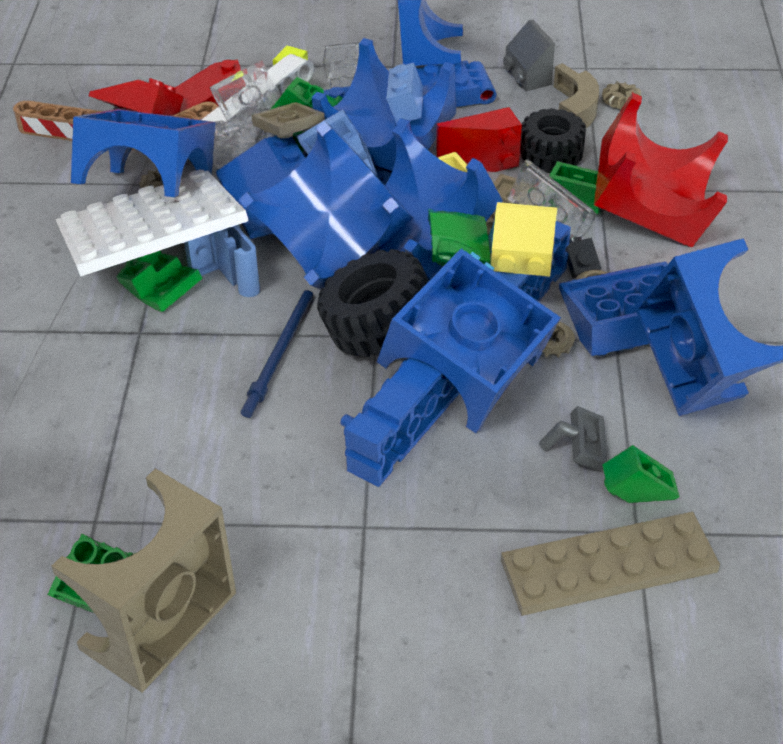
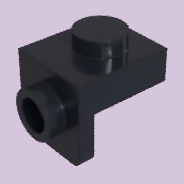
(582, 256)

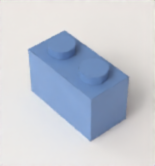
(405, 92)

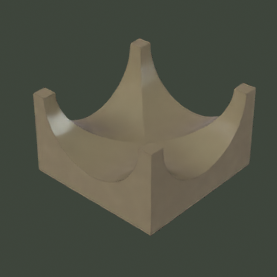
(162, 592)

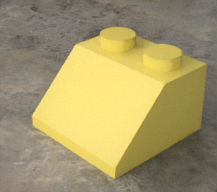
(523, 239)

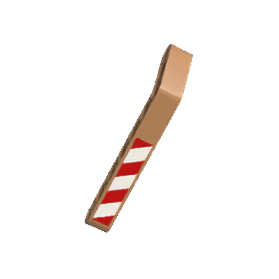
(57, 120)

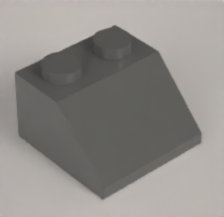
(530, 57)

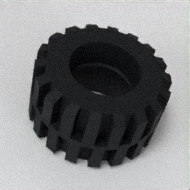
(552, 137)

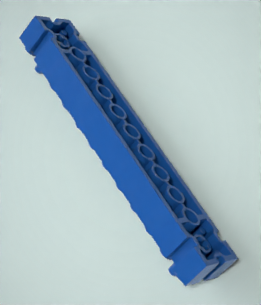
(420, 394)

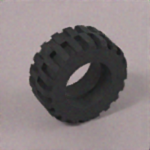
(366, 297)

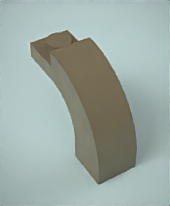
(581, 90)

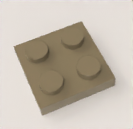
(287, 119)

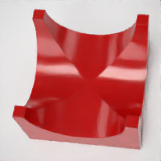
(657, 183)

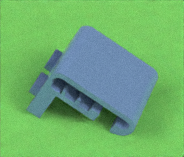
(342, 124)
(231, 254)

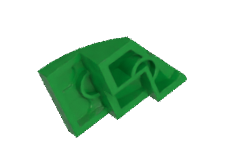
(302, 92)
(158, 279)

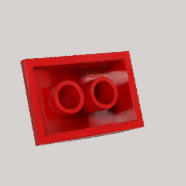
(197, 89)
(141, 97)
(487, 137)

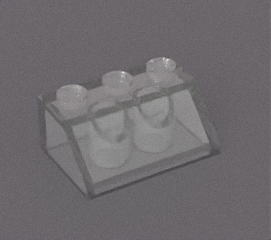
(246, 93)
(539, 189)

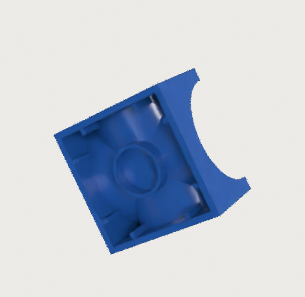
(420, 32)
(370, 112)
(160, 137)
(425, 183)
(329, 208)
(471, 331)
(692, 336)

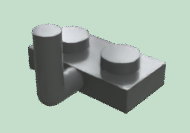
(587, 437)

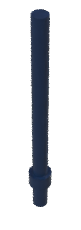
(258, 389)

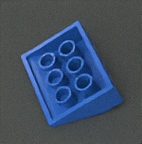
(258, 170)
(605, 307)

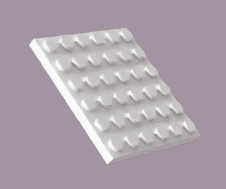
(147, 222)

